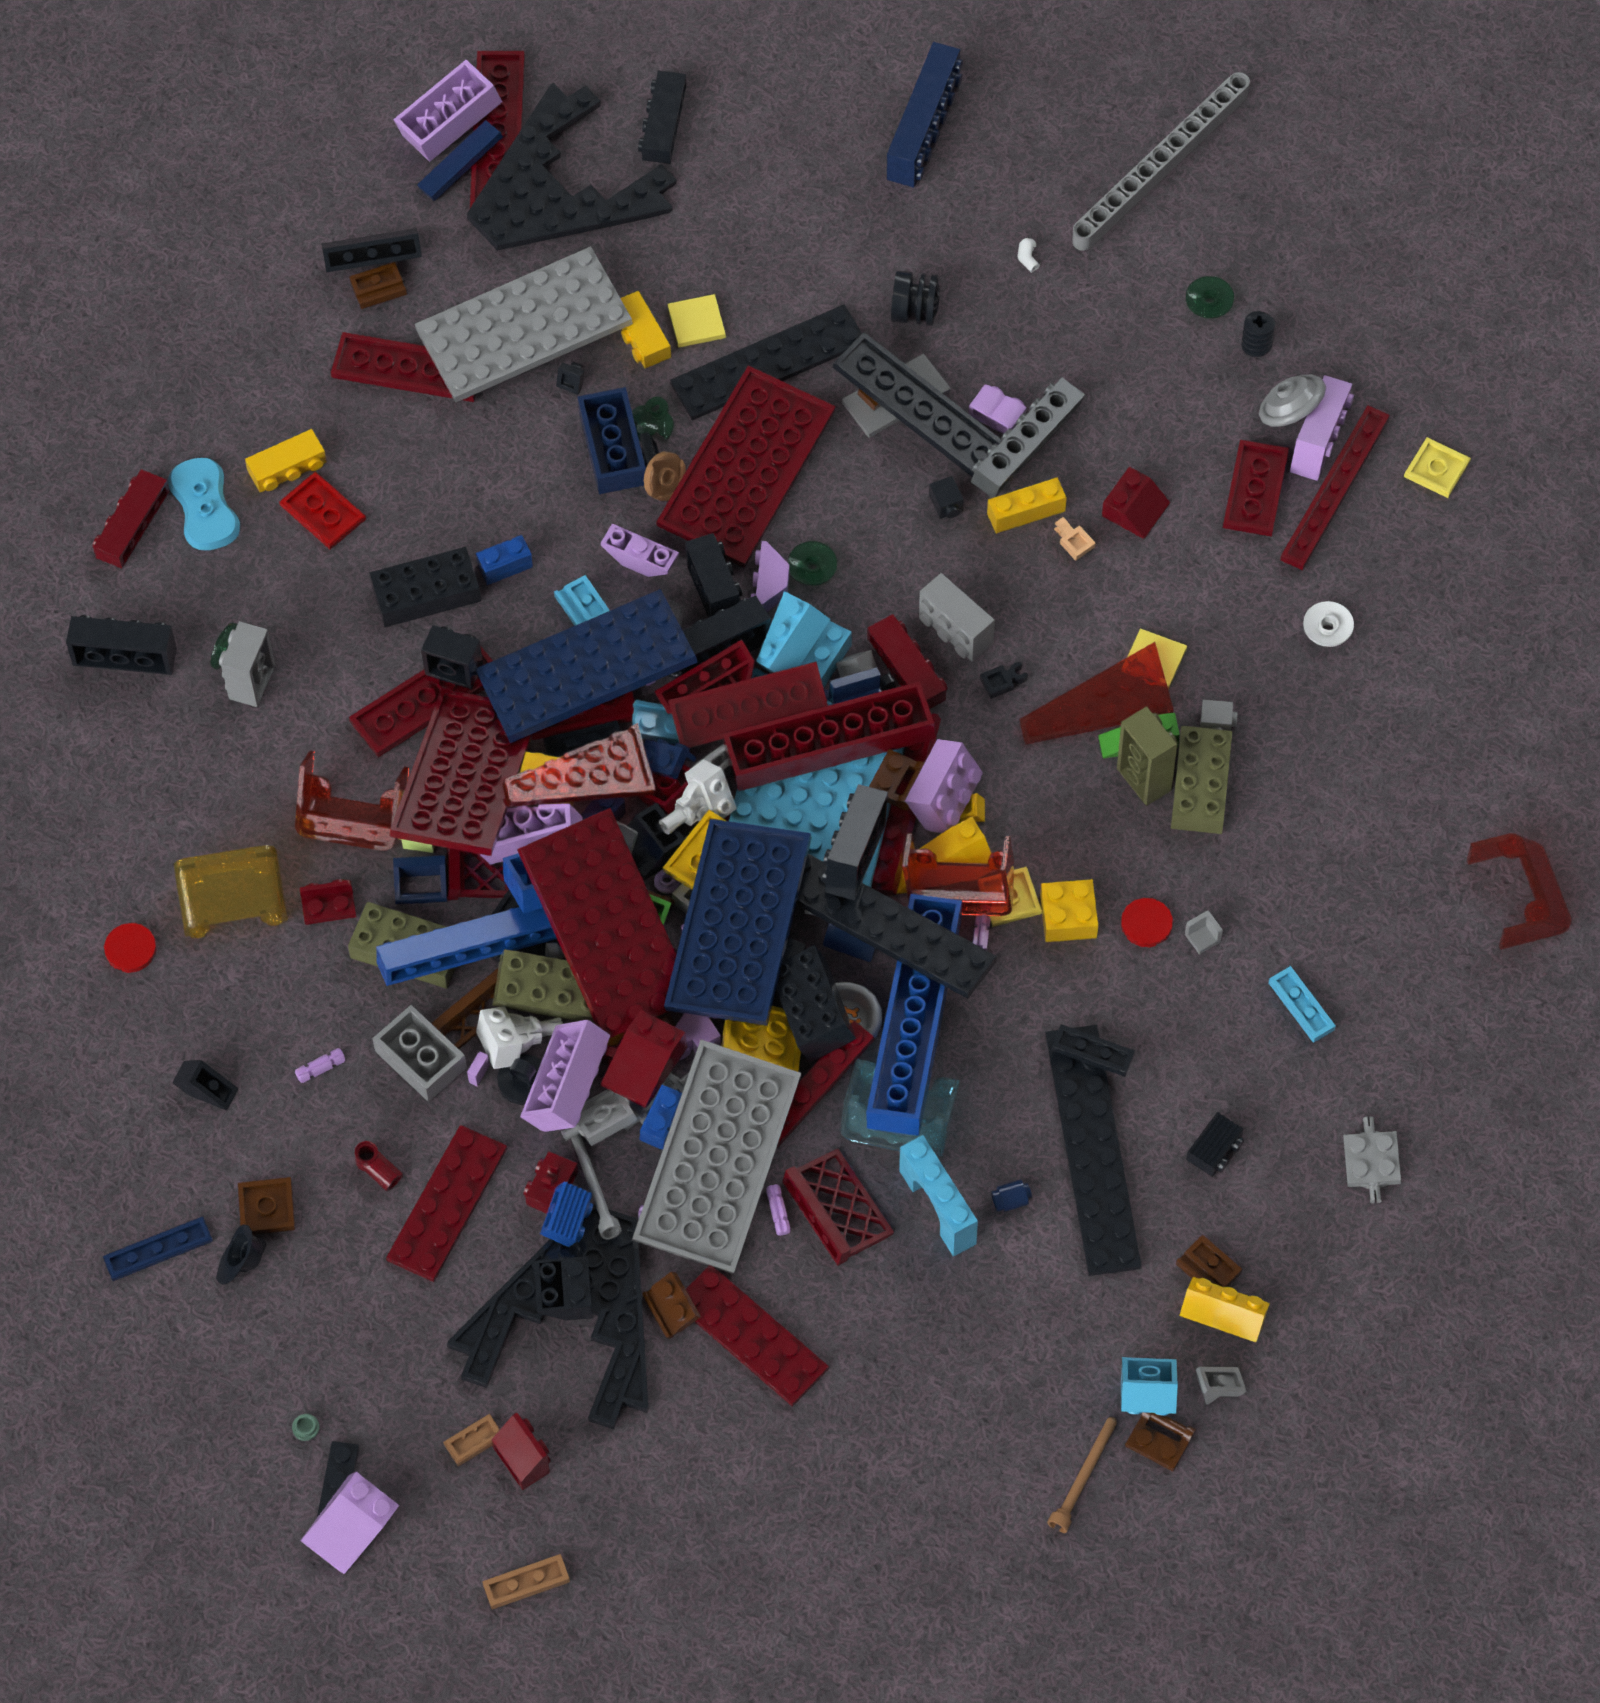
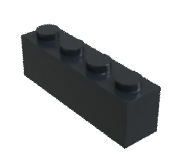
(663, 117)
(371, 250)

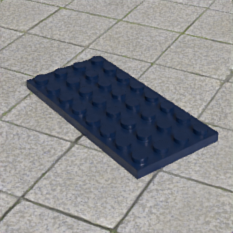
(586, 665)
(738, 922)

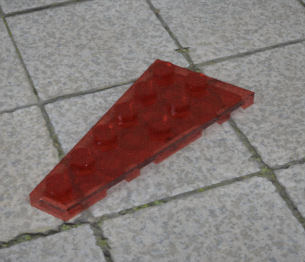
(592, 772)

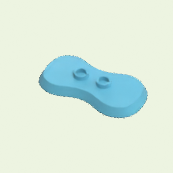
(207, 516)

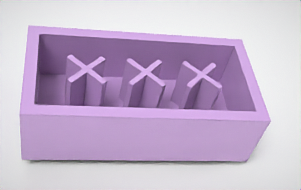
(447, 110)
(565, 1076)

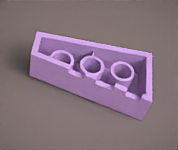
(1321, 428)
(530, 824)

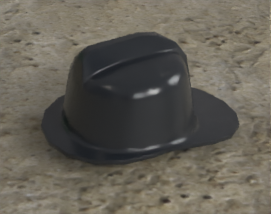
(241, 1255)

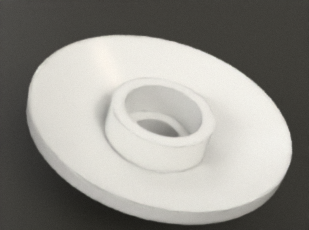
(1328, 614)

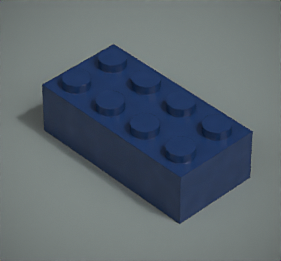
(612, 440)

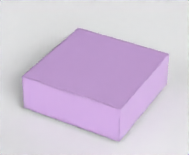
(478, 1068)

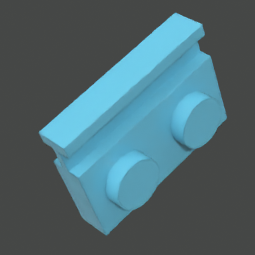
(580, 601)
(654, 722)

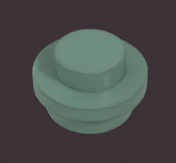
(305, 1427)

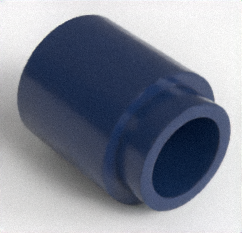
(1011, 1195)

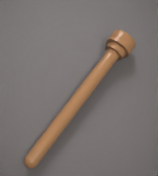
(1062, 1516)

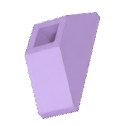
(638, 552)
(772, 576)

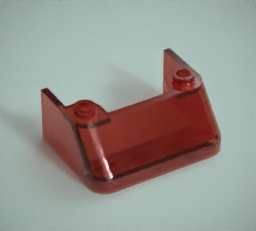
(343, 819)
(980, 886)
(1549, 912)

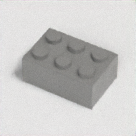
(956, 617)
(247, 663)
(419, 1053)

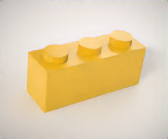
(644, 334)
(286, 461)
(1026, 505)
(1224, 1309)

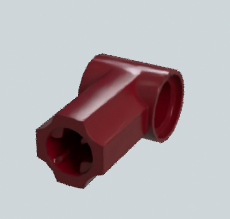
(378, 1166)

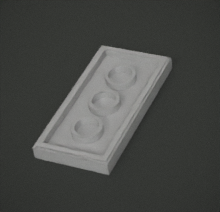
(880, 419)

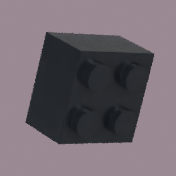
(452, 656)

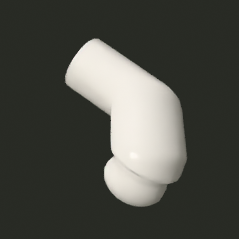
(1025, 254)

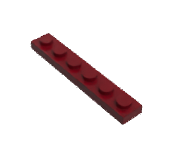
(823, 1077)

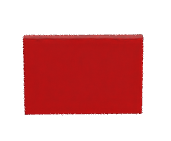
(322, 510)

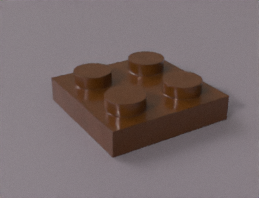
(267, 1205)

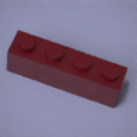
(130, 518)
(905, 659)

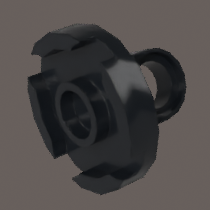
(518, 1079)

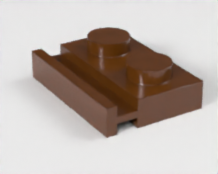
(377, 285)
(1208, 1262)
(671, 1305)

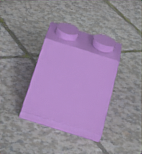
(349, 1522)

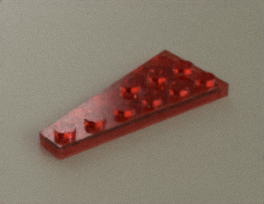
(1103, 699)

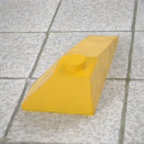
(957, 845)

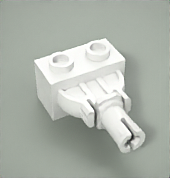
(705, 791)
(509, 1034)

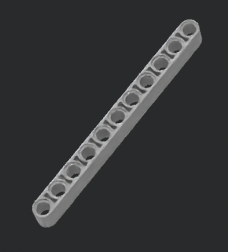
(1185, 136)

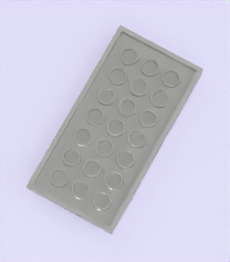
(523, 324)
(716, 1156)

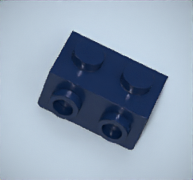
(665, 758)

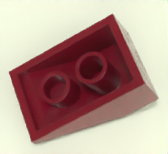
(644, 1058)

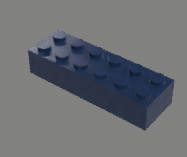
(924, 115)

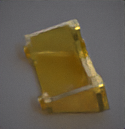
(230, 888)

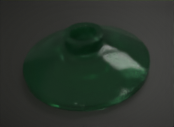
(1209, 288)
(812, 554)
(221, 645)

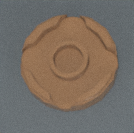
(663, 475)

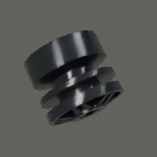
(914, 298)

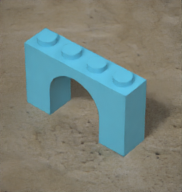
(924, 1170)

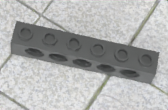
(994, 480)

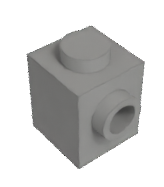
(1218, 715)

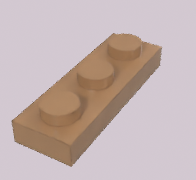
(526, 1581)

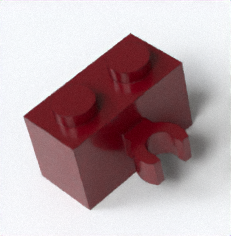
(550, 1174)

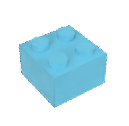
(1149, 1385)

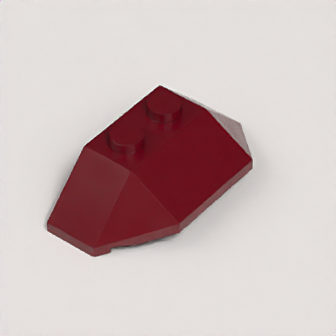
(725, 668)

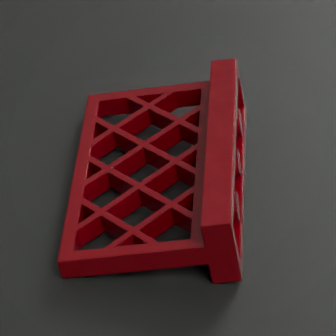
(456, 877)
(816, 1211)

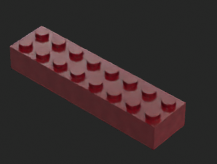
(829, 736)

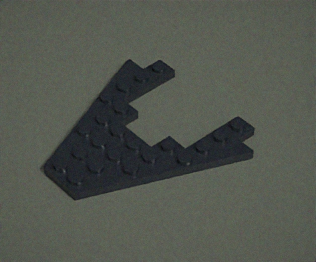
(530, 206)
(614, 1297)

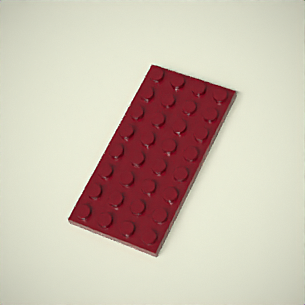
(746, 464)
(458, 777)
(603, 919)

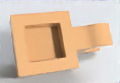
(1075, 540)

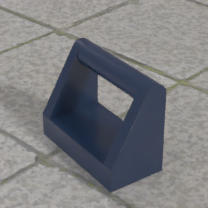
(420, 867)

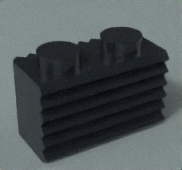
(1215, 1145)

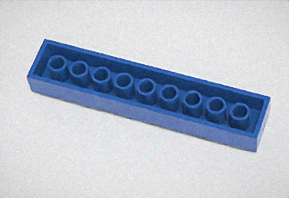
(910, 1034)

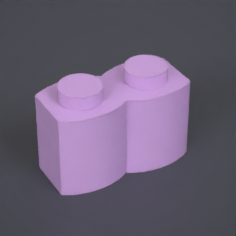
(996, 409)

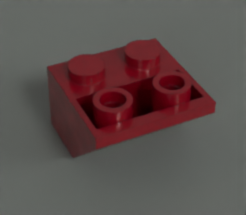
(521, 1451)

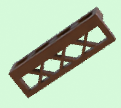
(464, 1007)

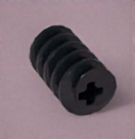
(1258, 334)

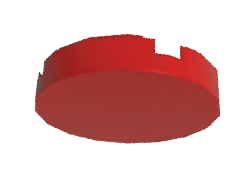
(1146, 922)
(130, 947)

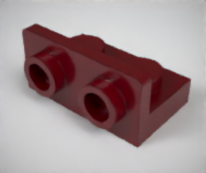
(327, 901)

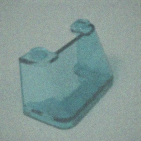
(935, 1122)

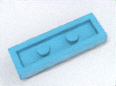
(1302, 1004)

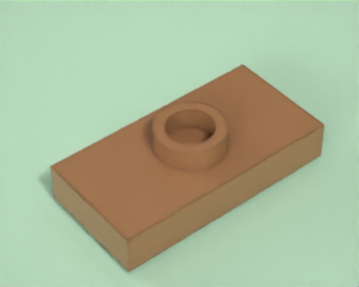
(472, 1440)

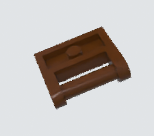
(891, 775)
(1157, 1445)

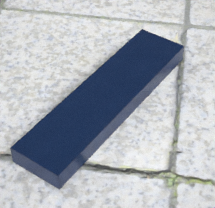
(459, 160)
(157, 1248)

